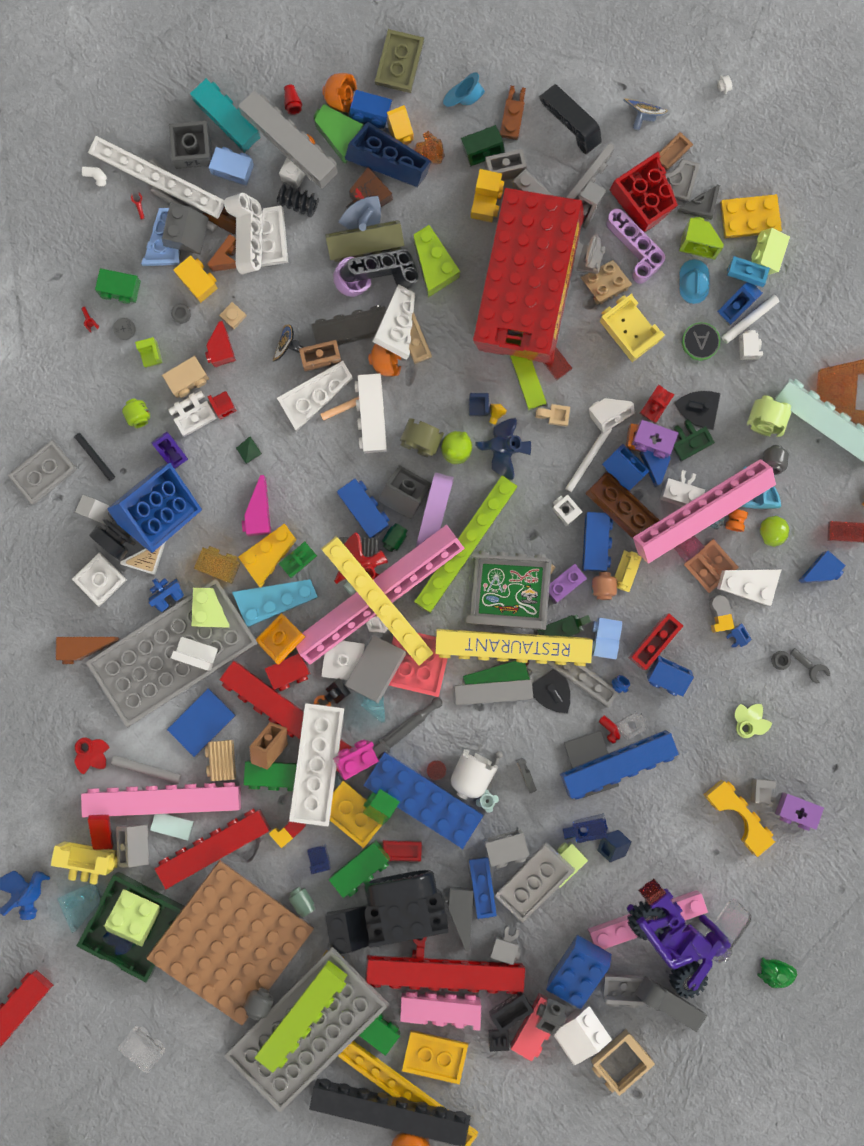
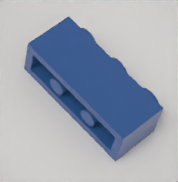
(363, 508)
(596, 542)

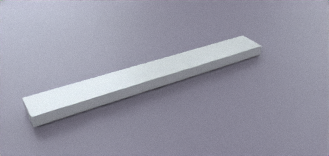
(157, 177)

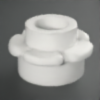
(724, 84)

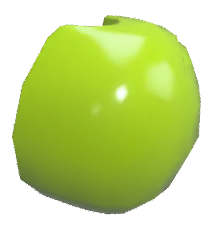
(774, 531)

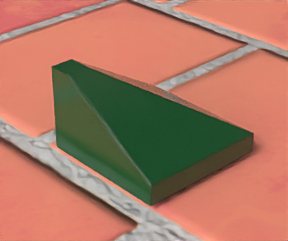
(248, 450)

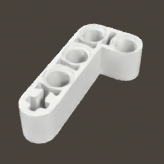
(248, 231)

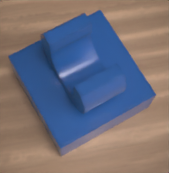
(741, 636)

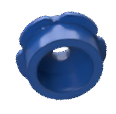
(620, 684)

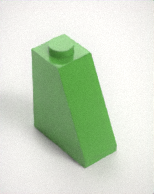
(336, 129)

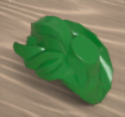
(777, 973)

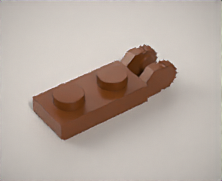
(512, 115)

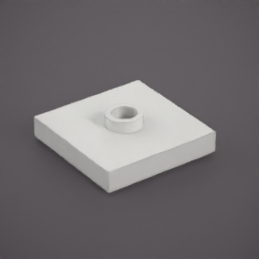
(99, 579)
(342, 660)

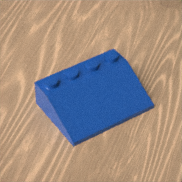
(155, 508)

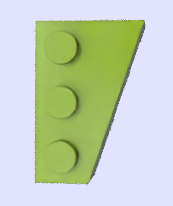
(435, 262)

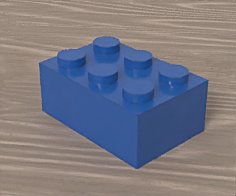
(579, 972)

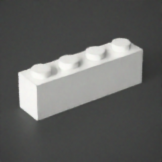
(372, 413)

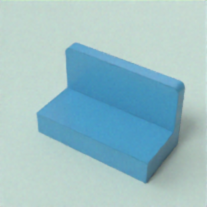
(748, 271)

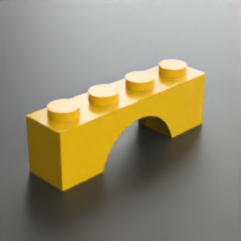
(755, 836)

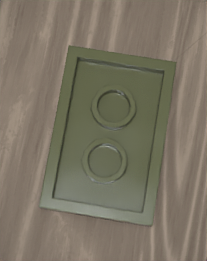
(399, 61)

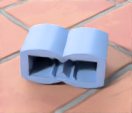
(606, 638)

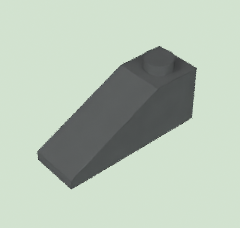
(460, 907)

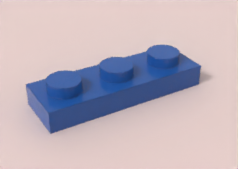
(482, 887)

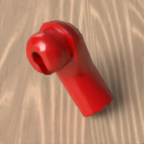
(612, 728)

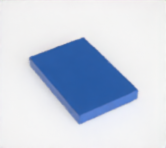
(201, 722)

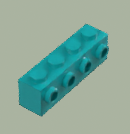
(224, 114)

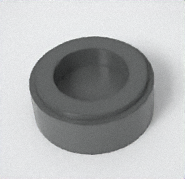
(181, 313)

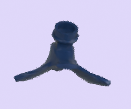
(503, 446)

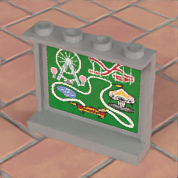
(510, 590)

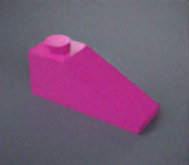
(257, 513)

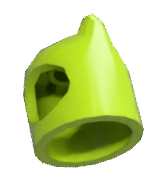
(456, 447)

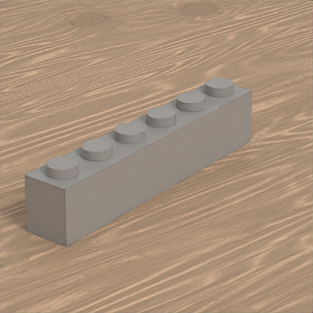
(288, 139)

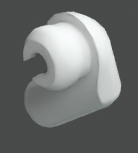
(96, 173)

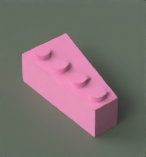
(441, 1009)

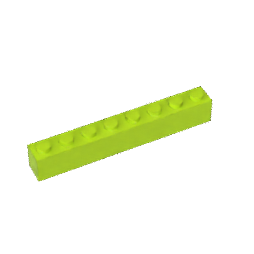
(469, 539)

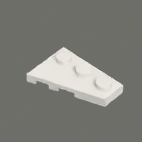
(273, 237)
(750, 584)

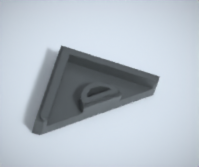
(702, 205)
(526, 775)

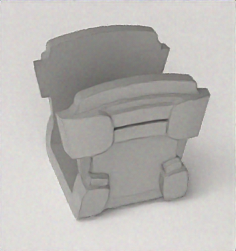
(593, 254)

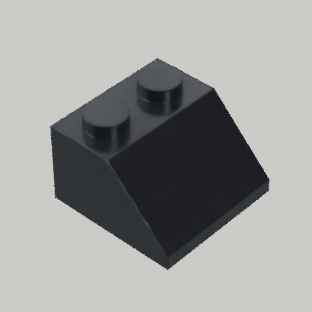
(347, 929)

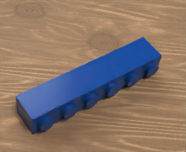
(619, 764)

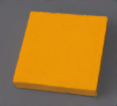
(280, 638)

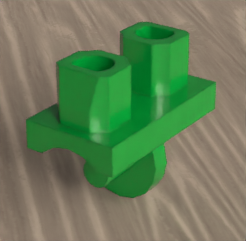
(297, 559)

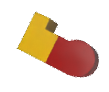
(287, 833)

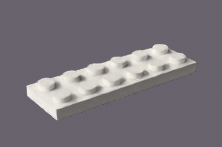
(316, 765)

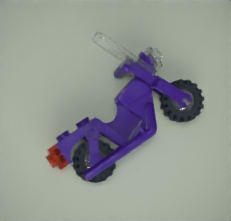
(681, 949)

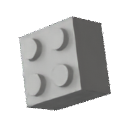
(506, 848)

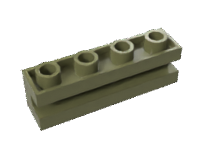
(358, 242)

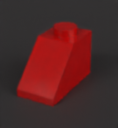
(219, 347)

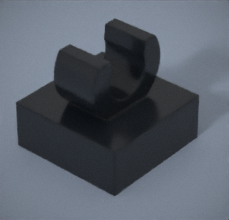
(336, 691)
(498, 1041)

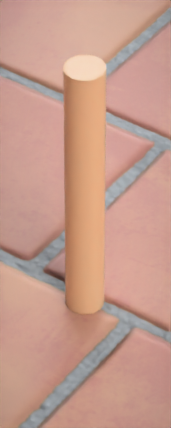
(338, 409)

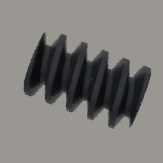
(297, 200)

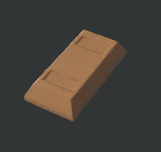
(674, 150)

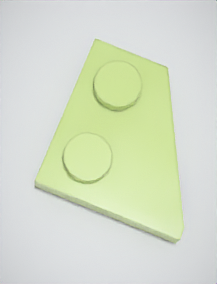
(207, 609)

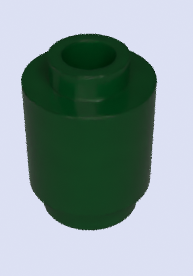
(394, 537)

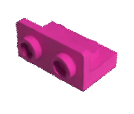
(355, 759)

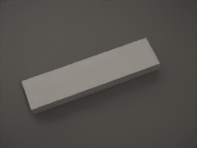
(587, 682)
(494, 692)

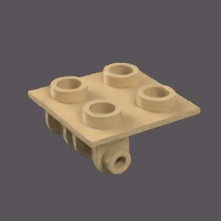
(607, 282)

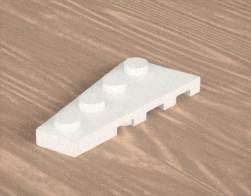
(396, 323)
(309, 397)

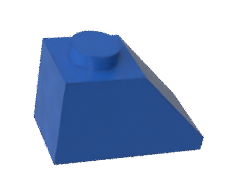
(740, 302)
(656, 466)
(824, 569)

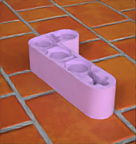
(632, 242)
(435, 506)

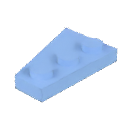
(157, 253)

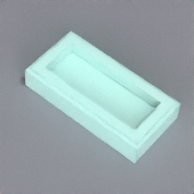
(172, 825)

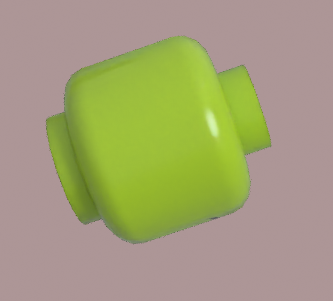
(136, 413)

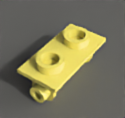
(627, 570)

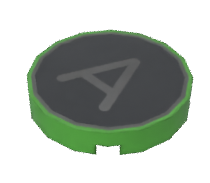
(701, 341)

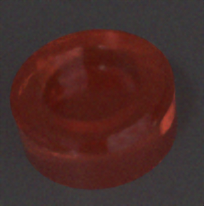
(436, 770)

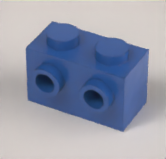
(370, 109)
(625, 467)
(669, 676)

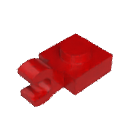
(419, 953)

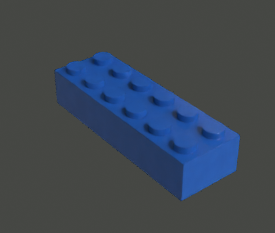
(425, 800)

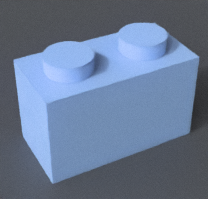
(231, 165)

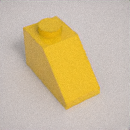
(400, 125)

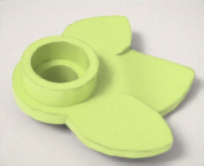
(753, 719)

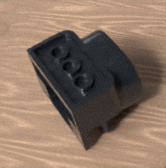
(404, 908)

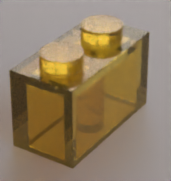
(217, 565)

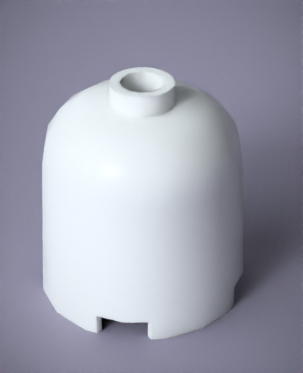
(472, 775)

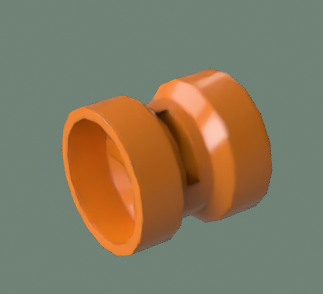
(736, 520)

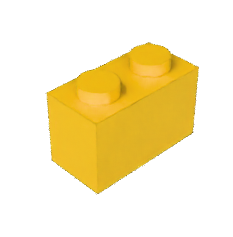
(195, 278)

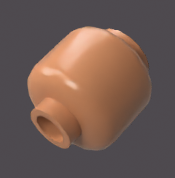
(604, 586)

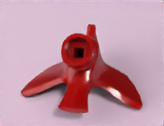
(354, 546)

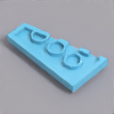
(269, 601)

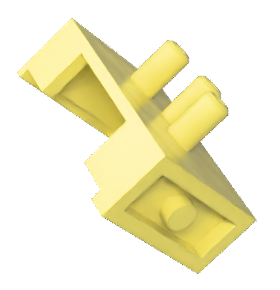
(630, 328)
(85, 859)

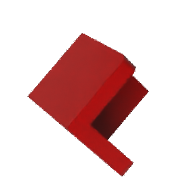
(222, 405)

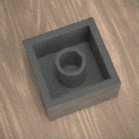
(190, 144)

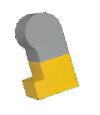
(722, 614)

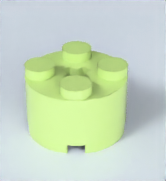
(769, 416)

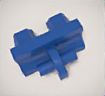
(172, 589)

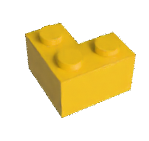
(487, 191)

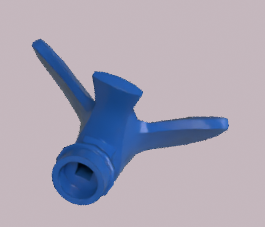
(22, 893)

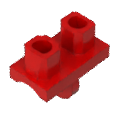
(656, 404)

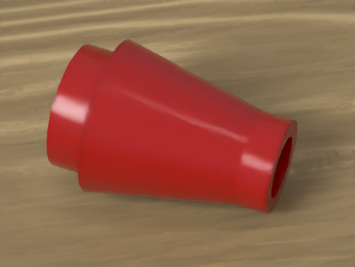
(292, 102)

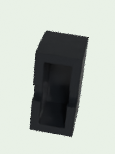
(511, 1011)

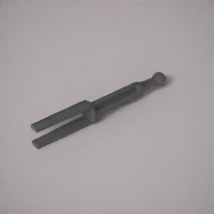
(406, 727)

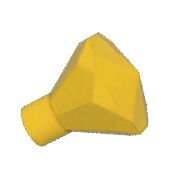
(497, 412)

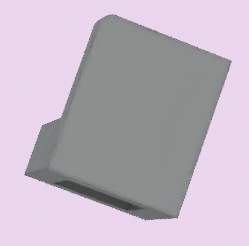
(762, 790)

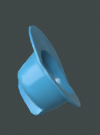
(465, 92)
(694, 281)

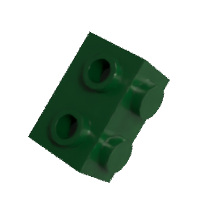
(482, 144)

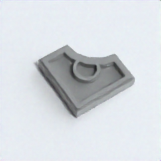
(683, 179)

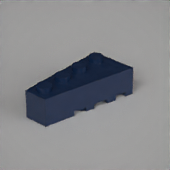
(387, 155)

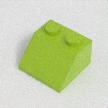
(700, 239)

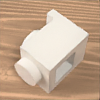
(749, 346)
(573, 513)

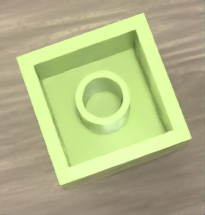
(132, 917)

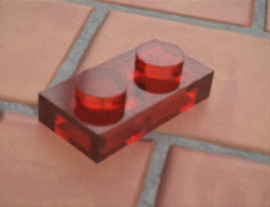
(846, 531)

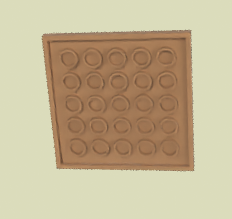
(229, 941)

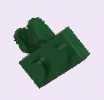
(693, 443)

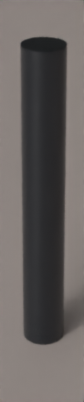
(94, 456)

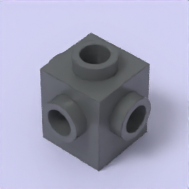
(551, 1016)

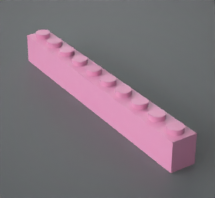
(393, 582)

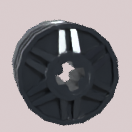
(112, 538)

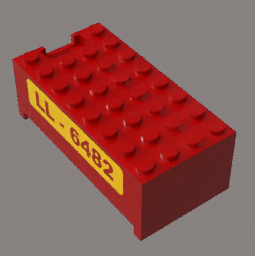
(529, 274)

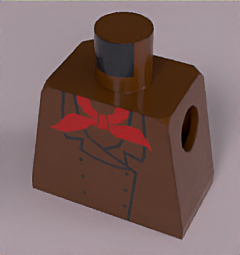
(367, 186)

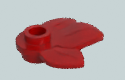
(93, 756)

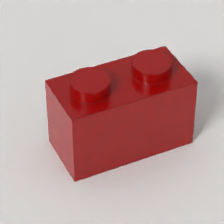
(288, 671)

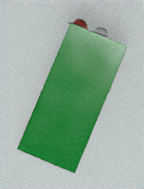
(506, 672)

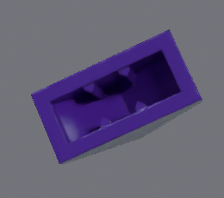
(169, 450)

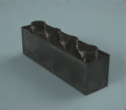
(349, 328)

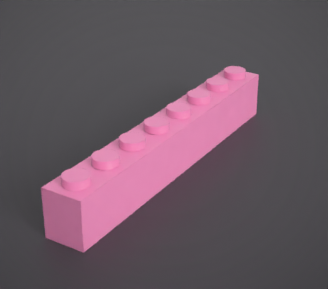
(704, 511)
(161, 801)

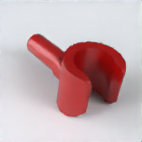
(139, 206)
(89, 322)

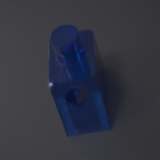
(595, 825)

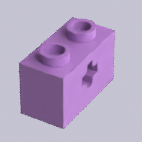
(664, 437)
(566, 583)
(810, 812)

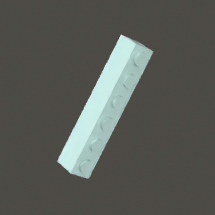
(823, 417)

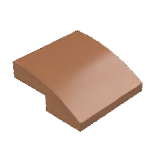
(708, 565)

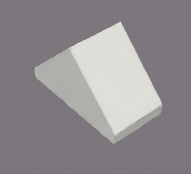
(93, 509)

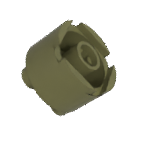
(421, 437)

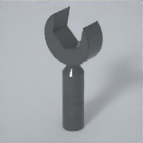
(808, 664)

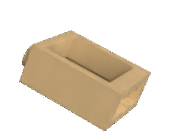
(646, 1064)

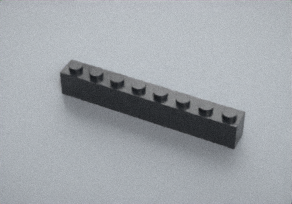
(390, 1112)

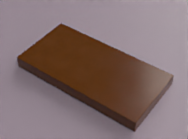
(621, 505)

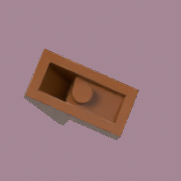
(221, 258)

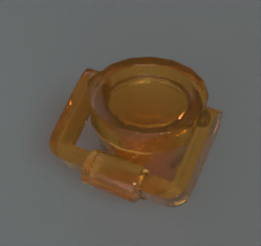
(431, 148)

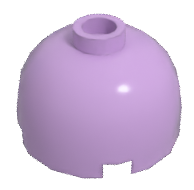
(349, 288)

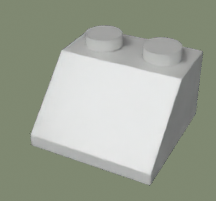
(582, 1035)

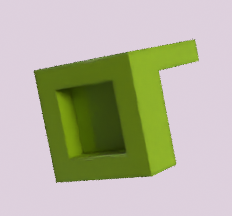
(149, 352)

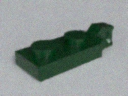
(565, 627)

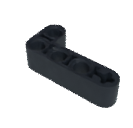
(572, 117)
(376, 262)

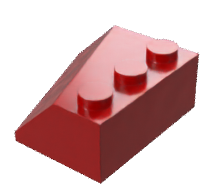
(645, 193)

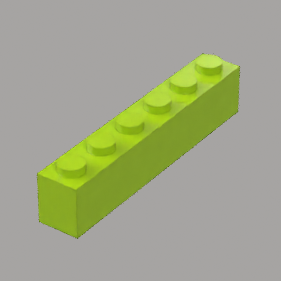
(301, 1016)

